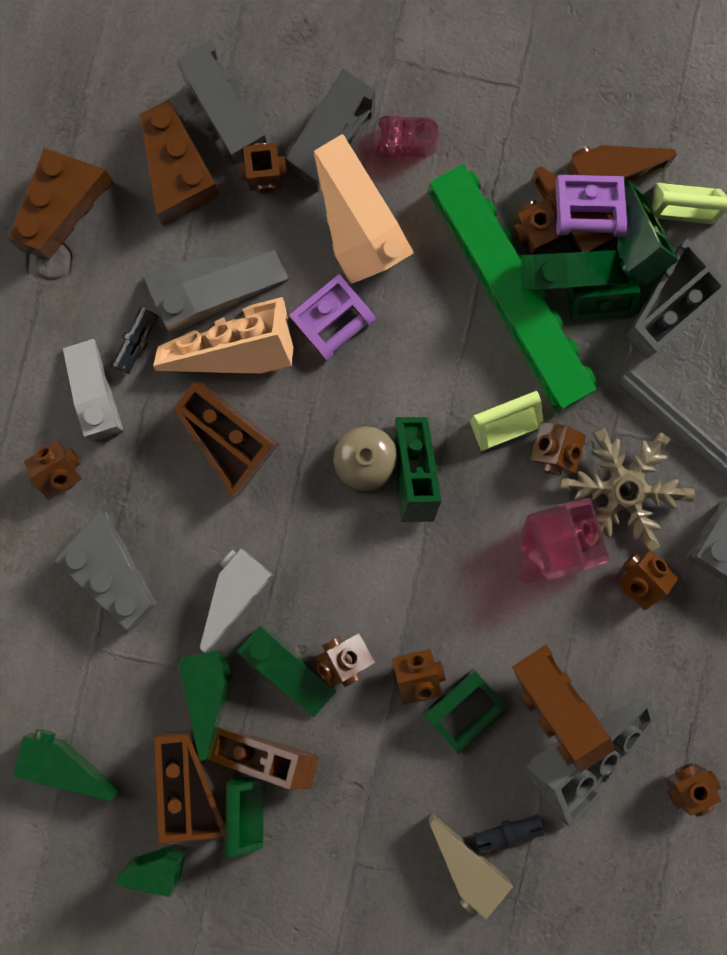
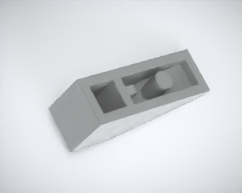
(91, 391)
(235, 589)

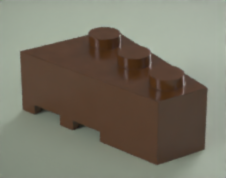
(226, 437)

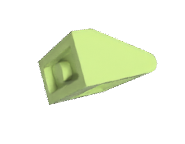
(688, 203)
(507, 421)

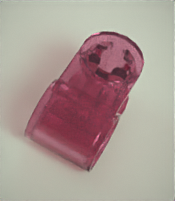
(404, 136)

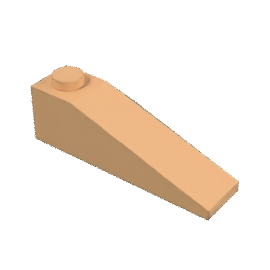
(360, 222)
(248, 344)

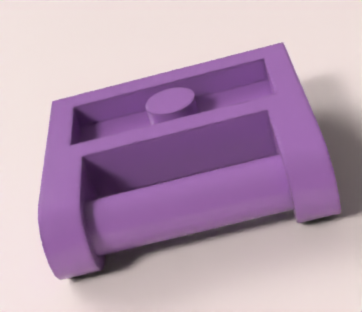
(591, 194)
(325, 309)

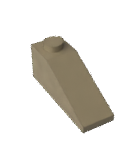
(475, 878)

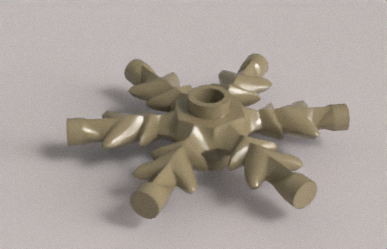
(639, 488)

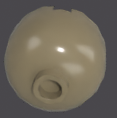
(365, 459)

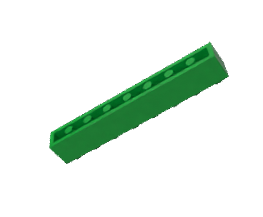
(499, 270)

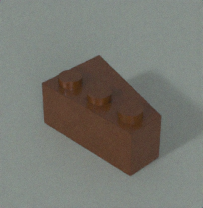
(175, 167)
(55, 202)
(562, 710)
(183, 794)

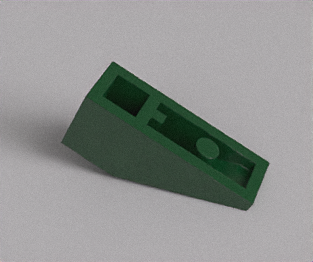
(645, 245)
(570, 269)
(416, 470)
(286, 670)
(205, 690)
(60, 766)

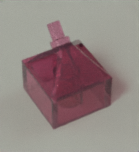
(562, 541)

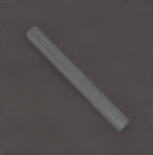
(675, 420)

